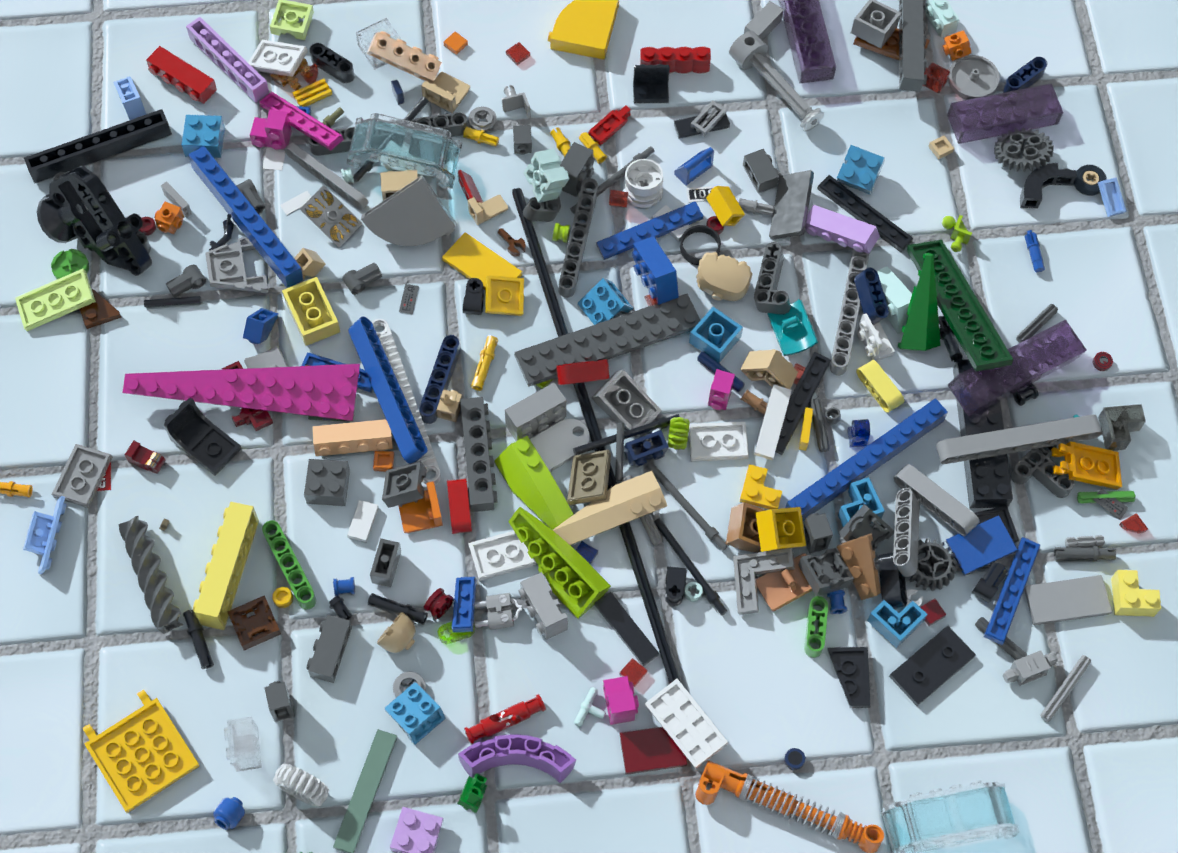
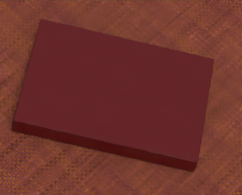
(650, 751)

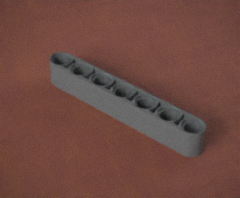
(578, 245)

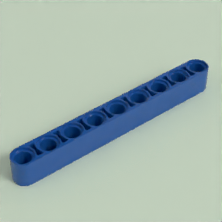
(387, 390)

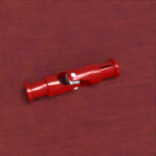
(491, 724)

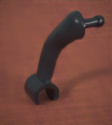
(228, 229)

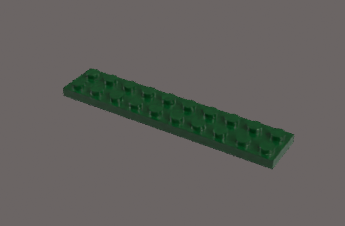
(962, 308)

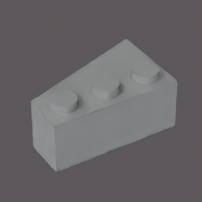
(543, 606)

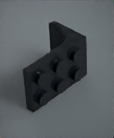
(200, 437)

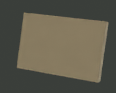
(589, 477)

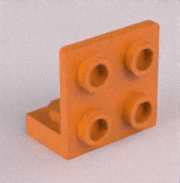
(422, 514)

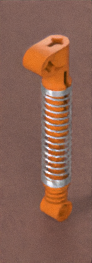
(750, 789)

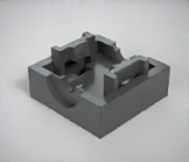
(404, 484)
(860, 526)
(825, 579)

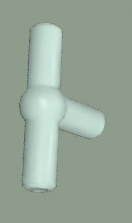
(587, 706)

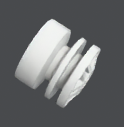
(644, 183)

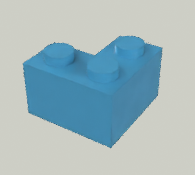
(861, 493)
(896, 626)

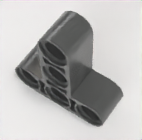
(1038, 470)

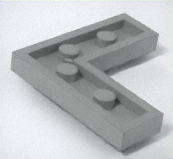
(746, 569)

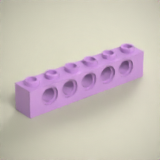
(227, 59)

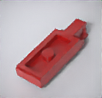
(609, 125)

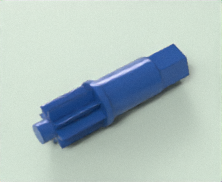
(1034, 250)

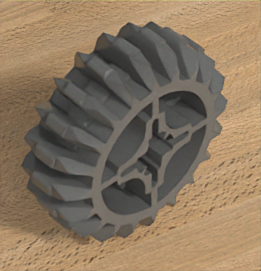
(945, 561)

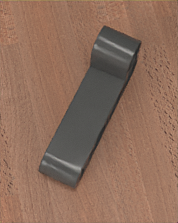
(542, 211)
(770, 293)

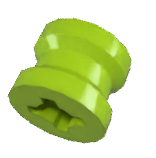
(561, 232)

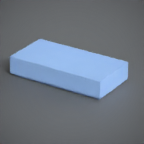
(1112, 197)

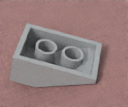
(626, 401)

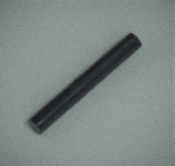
(172, 301)

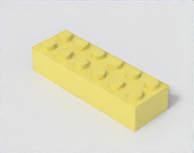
(226, 565)

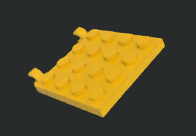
(140, 753)

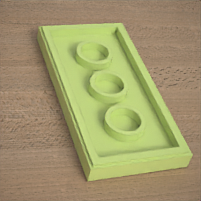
(55, 299)

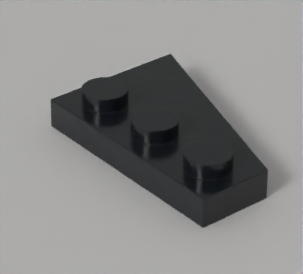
(853, 673)

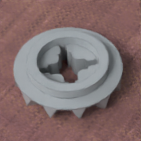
(482, 112)
(407, 679)

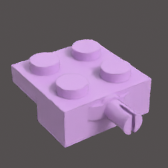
(416, 832)

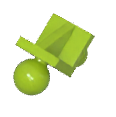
(959, 234)

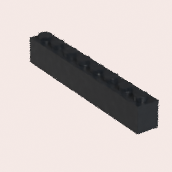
(98, 146)

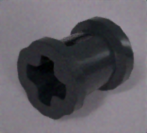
(1025, 394)

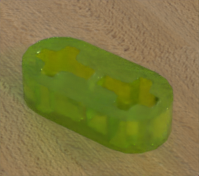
(456, 636)

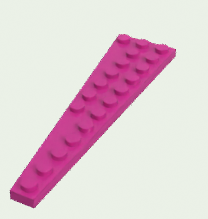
(298, 390)

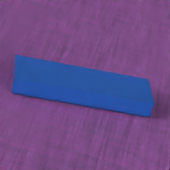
(464, 604)

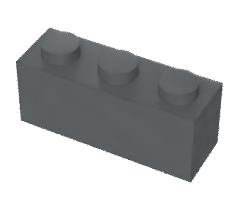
(329, 648)

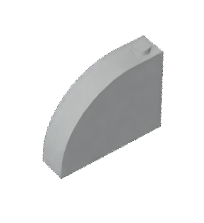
(410, 216)

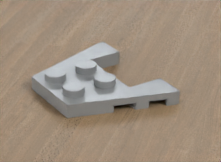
(228, 270)

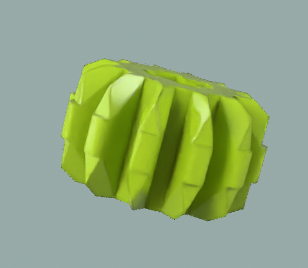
(678, 433)

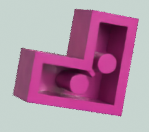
(271, 132)
(620, 700)

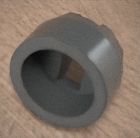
(834, 413)

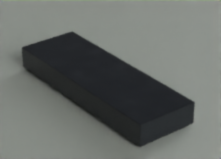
(684, 129)

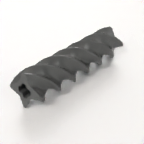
(150, 578)

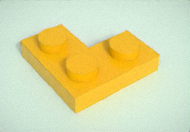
(756, 493)

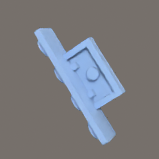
(42, 533)

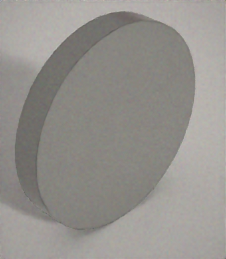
(973, 77)

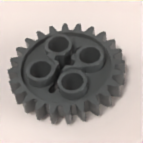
(1011, 147)

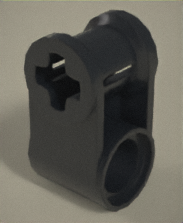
(473, 298)
(675, 584)

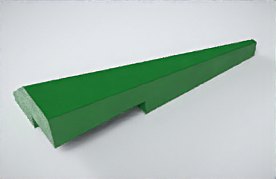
(923, 322)

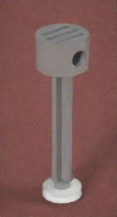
(750, 51)

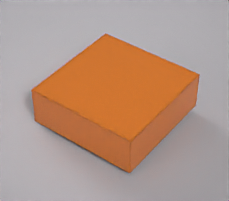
(455, 43)
(383, 460)

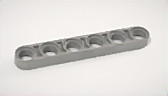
(326, 176)

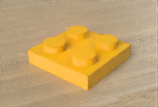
(504, 295)

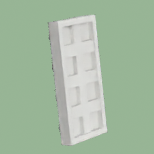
(686, 723)

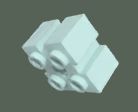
(546, 175)

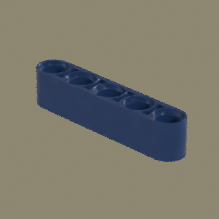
(439, 371)

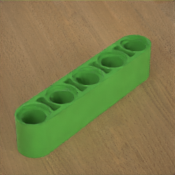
(290, 573)

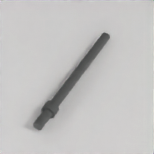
(619, 174)
(710, 531)

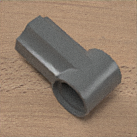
(249, 191)
(190, 278)
(357, 280)

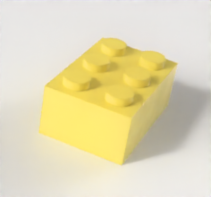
(311, 311)

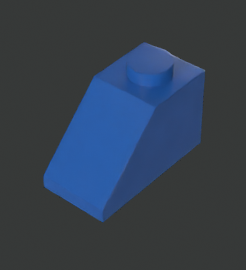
(259, 325)

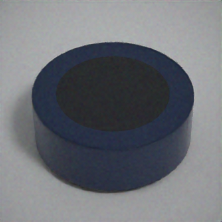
(794, 758)

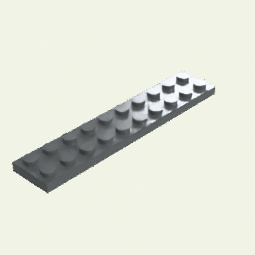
(608, 338)

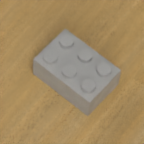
(536, 412)

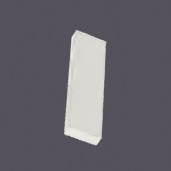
(772, 422)

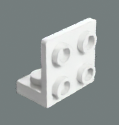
(874, 338)

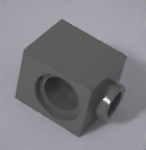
(522, 139)

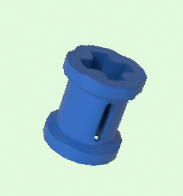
(344, 586)
(837, 602)

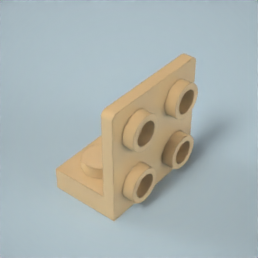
(445, 91)

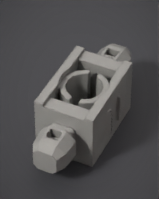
(1030, 668)

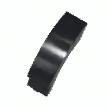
(1039, 178)

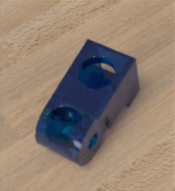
(859, 431)

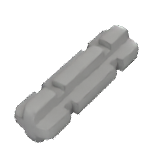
(1085, 541)

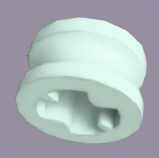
(347, 175)
(698, 587)

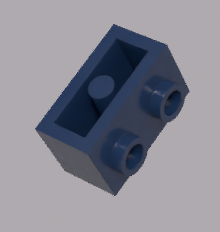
(646, 448)

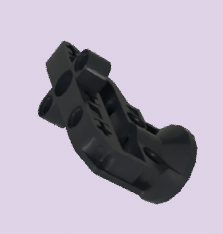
(66, 218)

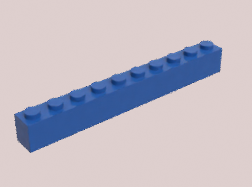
(246, 217)
(869, 459)

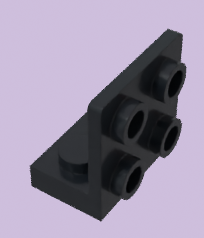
(651, 83)

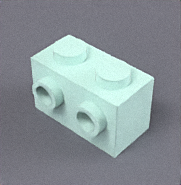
(941, 17)

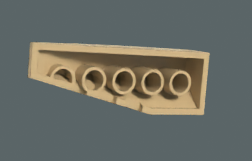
(622, 504)

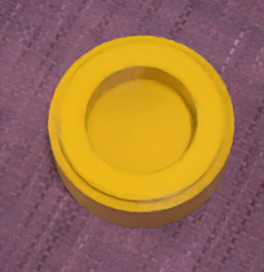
(282, 597)

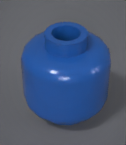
(229, 813)

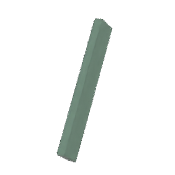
(365, 792)

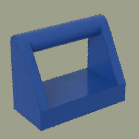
(695, 166)

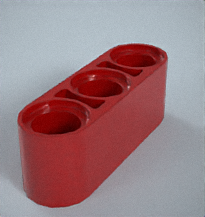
(582, 372)
(459, 506)

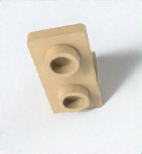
(484, 211)

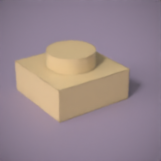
(941, 147)

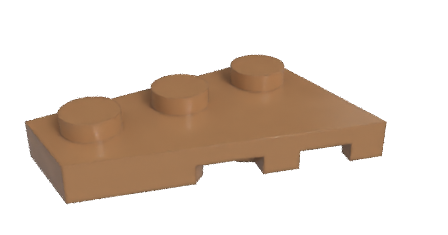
(860, 560)

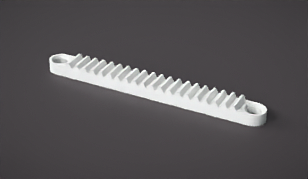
(392, 354)

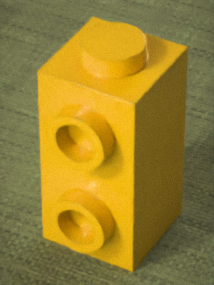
(725, 205)

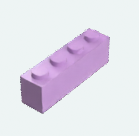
(841, 229)

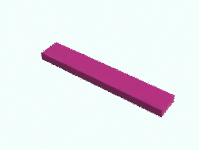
(302, 121)

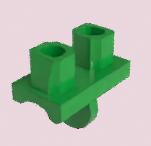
(473, 792)

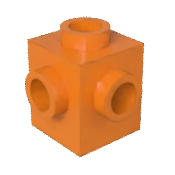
(957, 45)
(169, 218)

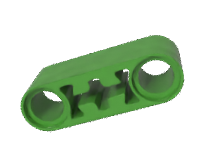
(812, 616)

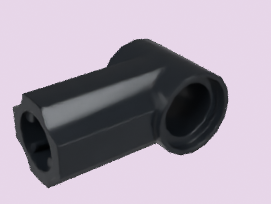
(989, 583)

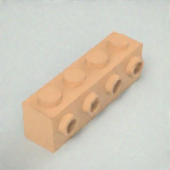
(404, 57)
(352, 437)

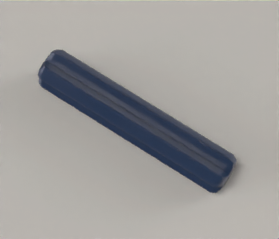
(712, 365)

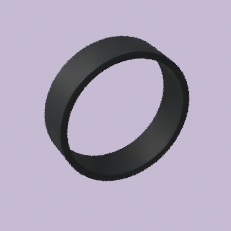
(698, 229)

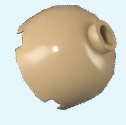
(398, 635)

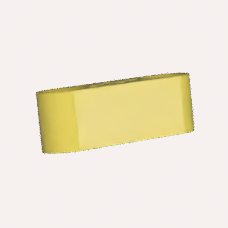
(880, 386)

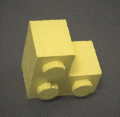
(1130, 599)

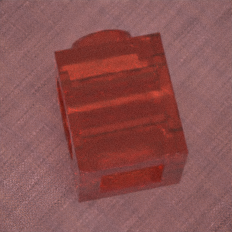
(936, 77)

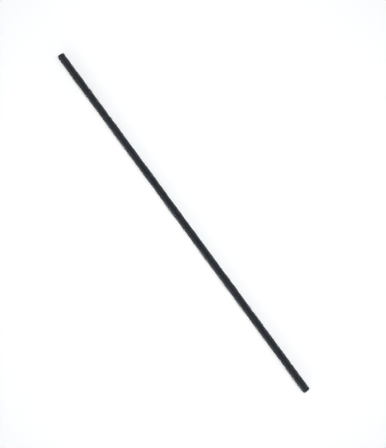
(595, 434)

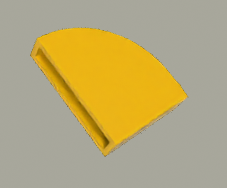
(584, 27)

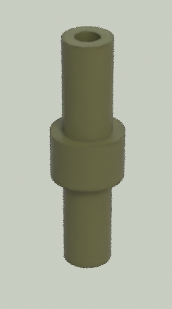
(330, 119)

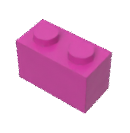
(721, 390)

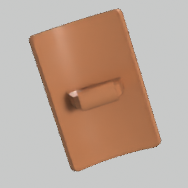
(783, 586)

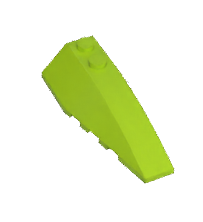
(533, 482)
(564, 568)

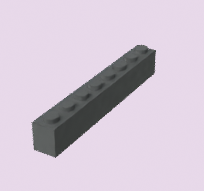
(912, 45)

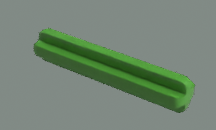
(1122, 496)

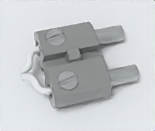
(499, 611)

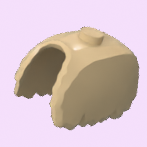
(723, 277)

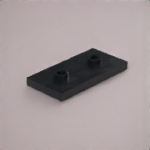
(932, 665)

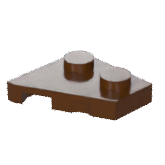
(98, 312)

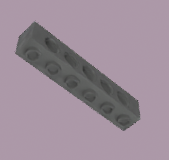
(478, 500)

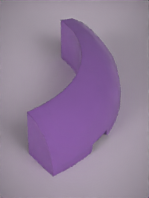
(517, 751)

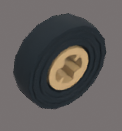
(1089, 172)

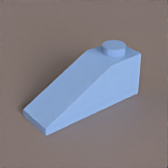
(130, 98)

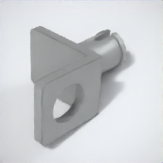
(515, 101)

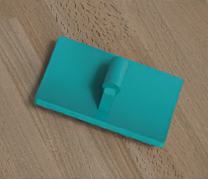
(793, 329)

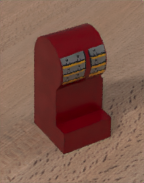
(144, 457)

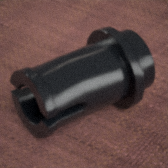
(340, 608)

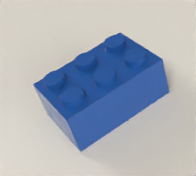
(655, 270)

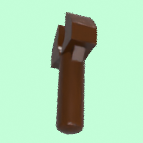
(518, 243)

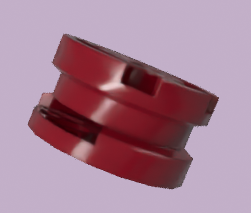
(438, 603)

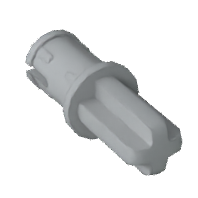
(754, 206)

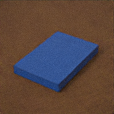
(981, 545)

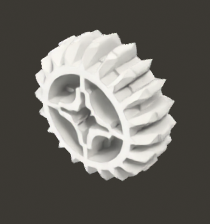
(301, 785)

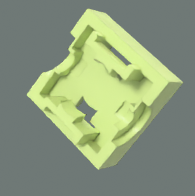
(290, 14)

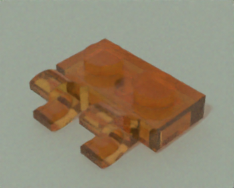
(292, 81)

